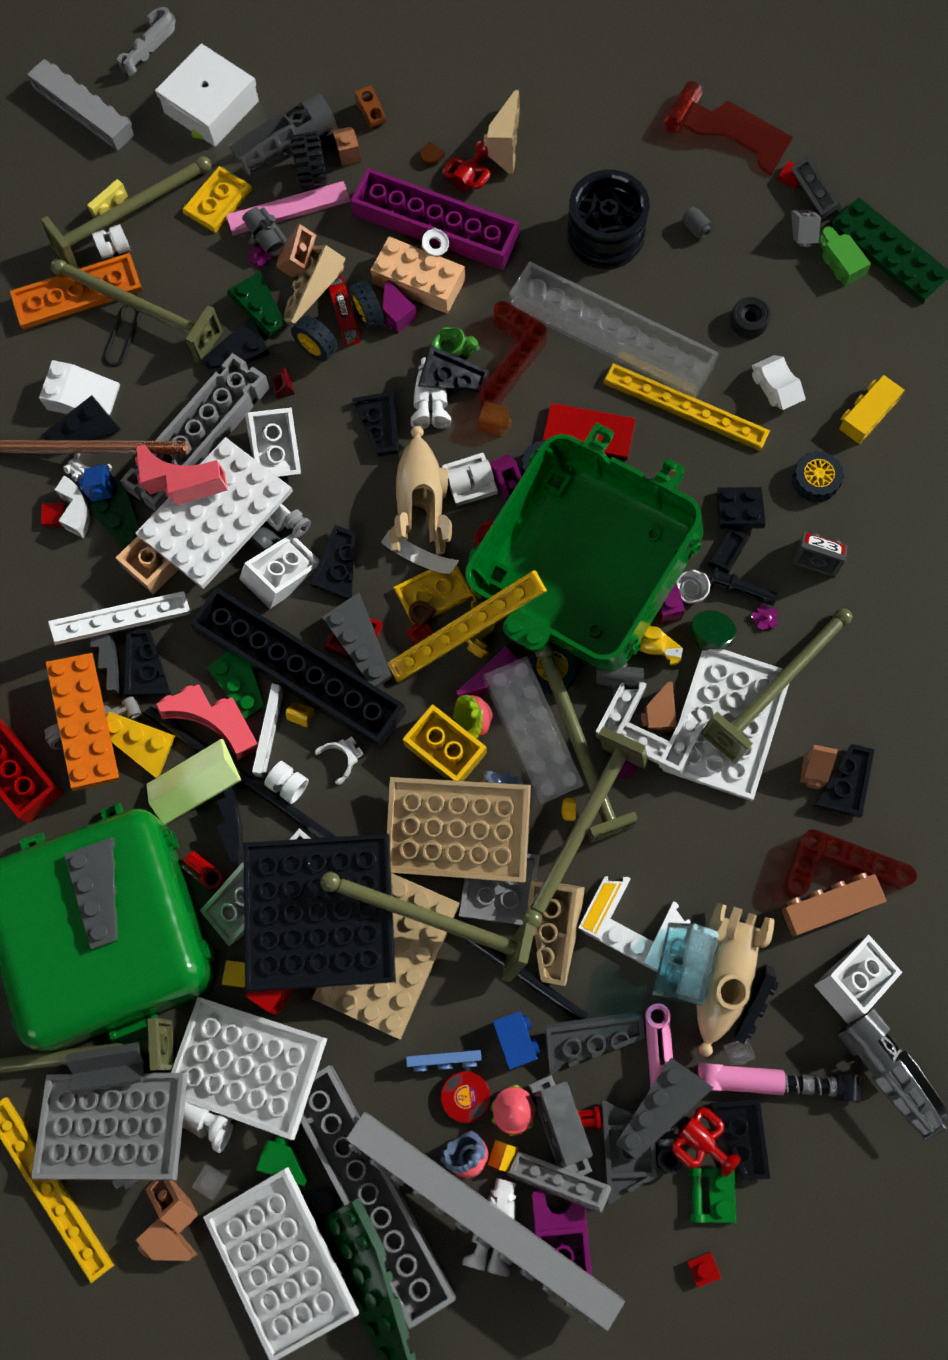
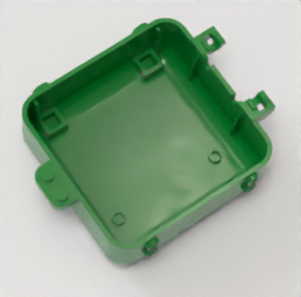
(599, 542)
(53, 978)

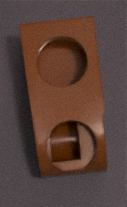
(370, 106)

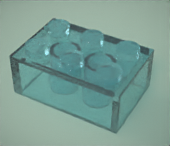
(686, 963)

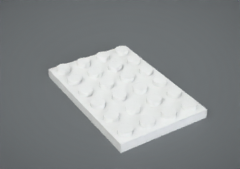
(210, 530)
(727, 685)
(248, 1067)
(280, 1265)

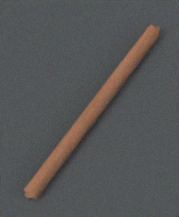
(93, 447)

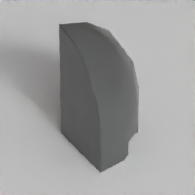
(264, 538)

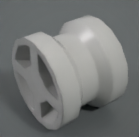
(297, 523)

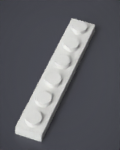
(118, 618)

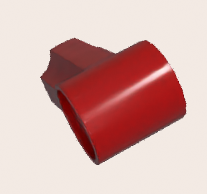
(202, 871)

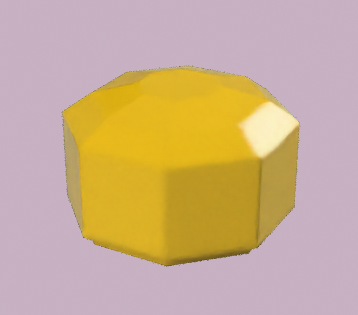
(569, 809)

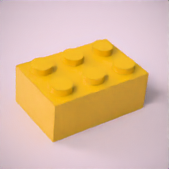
(444, 745)

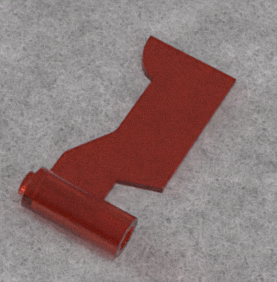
(728, 121)

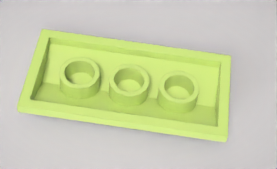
(192, 782)

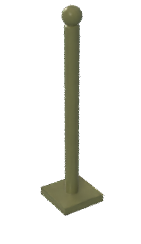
(62, 243)
(200, 335)
(728, 736)
(622, 749)
(610, 824)
(516, 948)
(158, 1046)

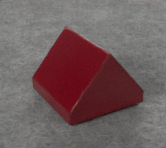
(283, 384)

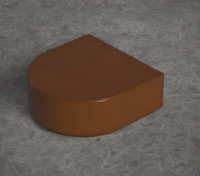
(431, 154)
(421, 613)

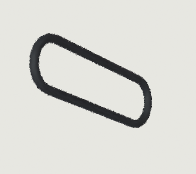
(113, 335)

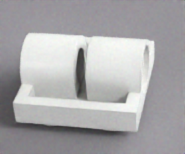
(470, 479)

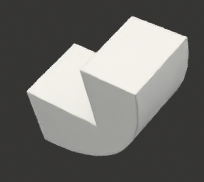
(77, 515)

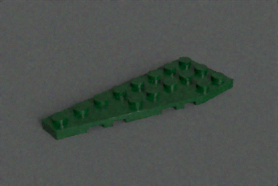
(361, 1264)

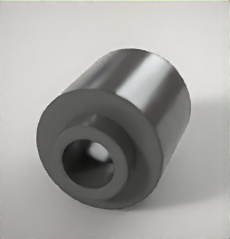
(697, 223)

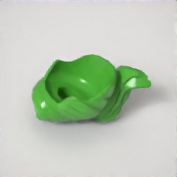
(454, 342)

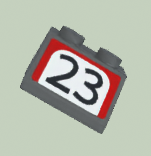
(820, 554)

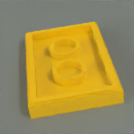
(216, 199)
(435, 588)

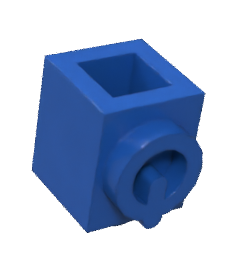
(97, 483)

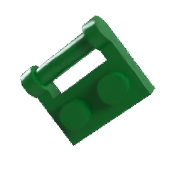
(720, 1194)

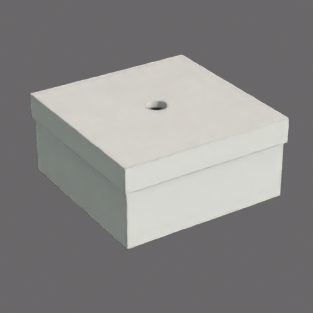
(208, 94)

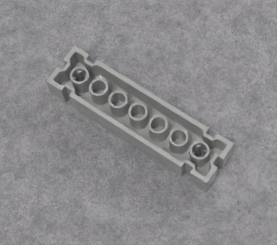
(206, 420)

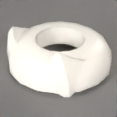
(440, 236)

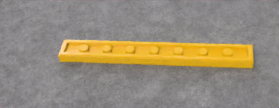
(686, 407)
(467, 626)
(53, 1197)

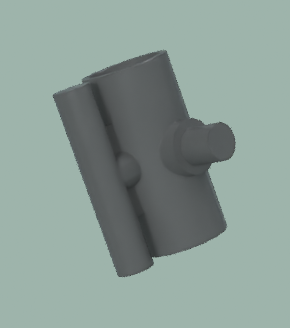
(263, 229)
(628, 675)

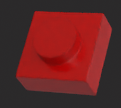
(703, 1269)

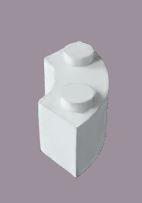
(778, 382)

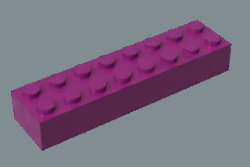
(416, 210)

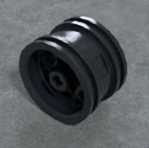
(614, 221)

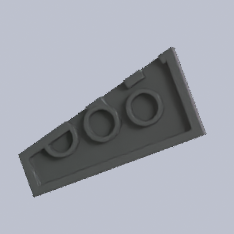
(356, 635)
(95, 890)
(586, 1038)
(664, 1105)

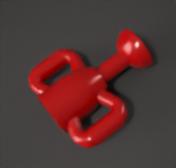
(467, 170)
(702, 1141)

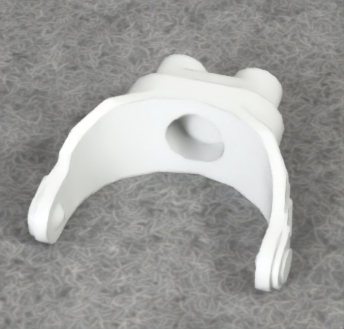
(76, 468)
(348, 748)

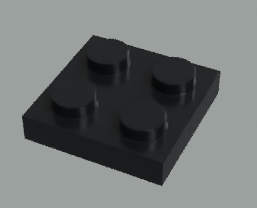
(740, 507)

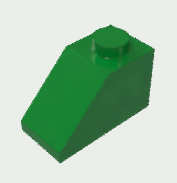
(278, 1156)

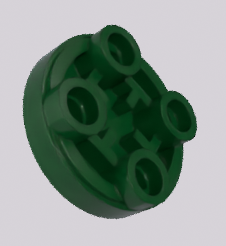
(712, 630)

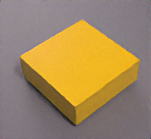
(234, 974)

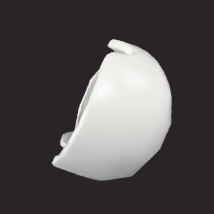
(693, 586)

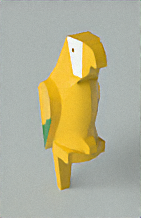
(658, 643)

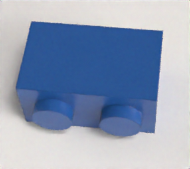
(515, 1039)

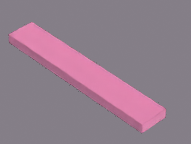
(295, 205)

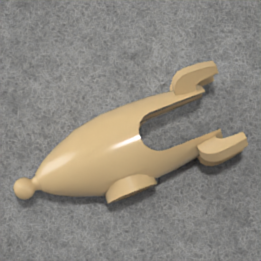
(423, 485)
(731, 974)

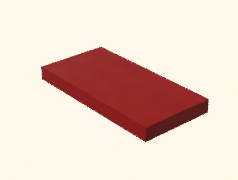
(580, 421)

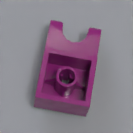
(563, 1229)

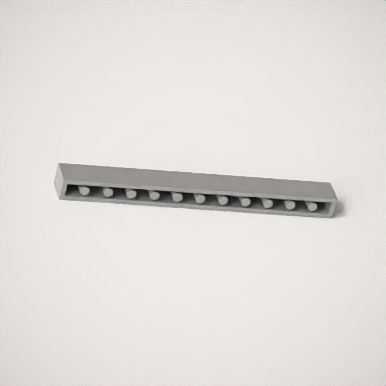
(486, 1221)

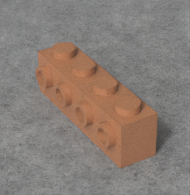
(833, 905)

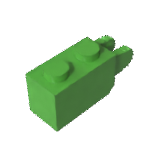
(843, 256)

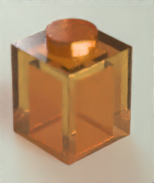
(494, 419)

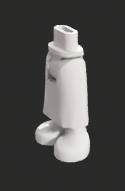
(429, 399)
(202, 1121)
(504, 1199)

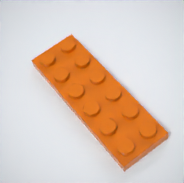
(63, 296)
(82, 722)

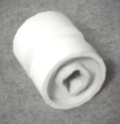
(111, 242)
(286, 782)

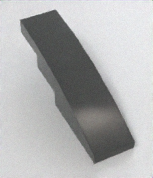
(108, 659)

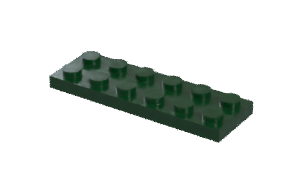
(891, 250)

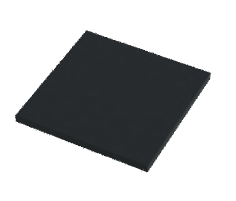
(313, 936)

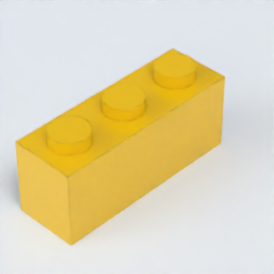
(870, 408)

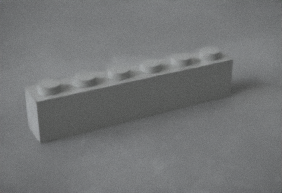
(81, 104)

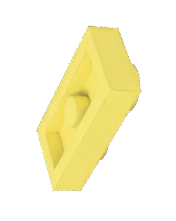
(109, 198)

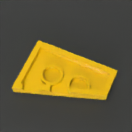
(140, 742)

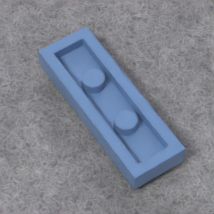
(444, 1060)

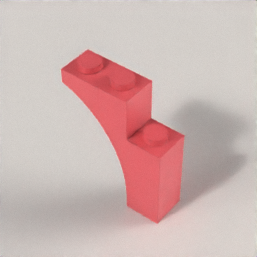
(179, 481)
(222, 718)

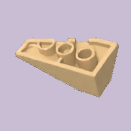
(503, 134)
(321, 271)
(557, 931)

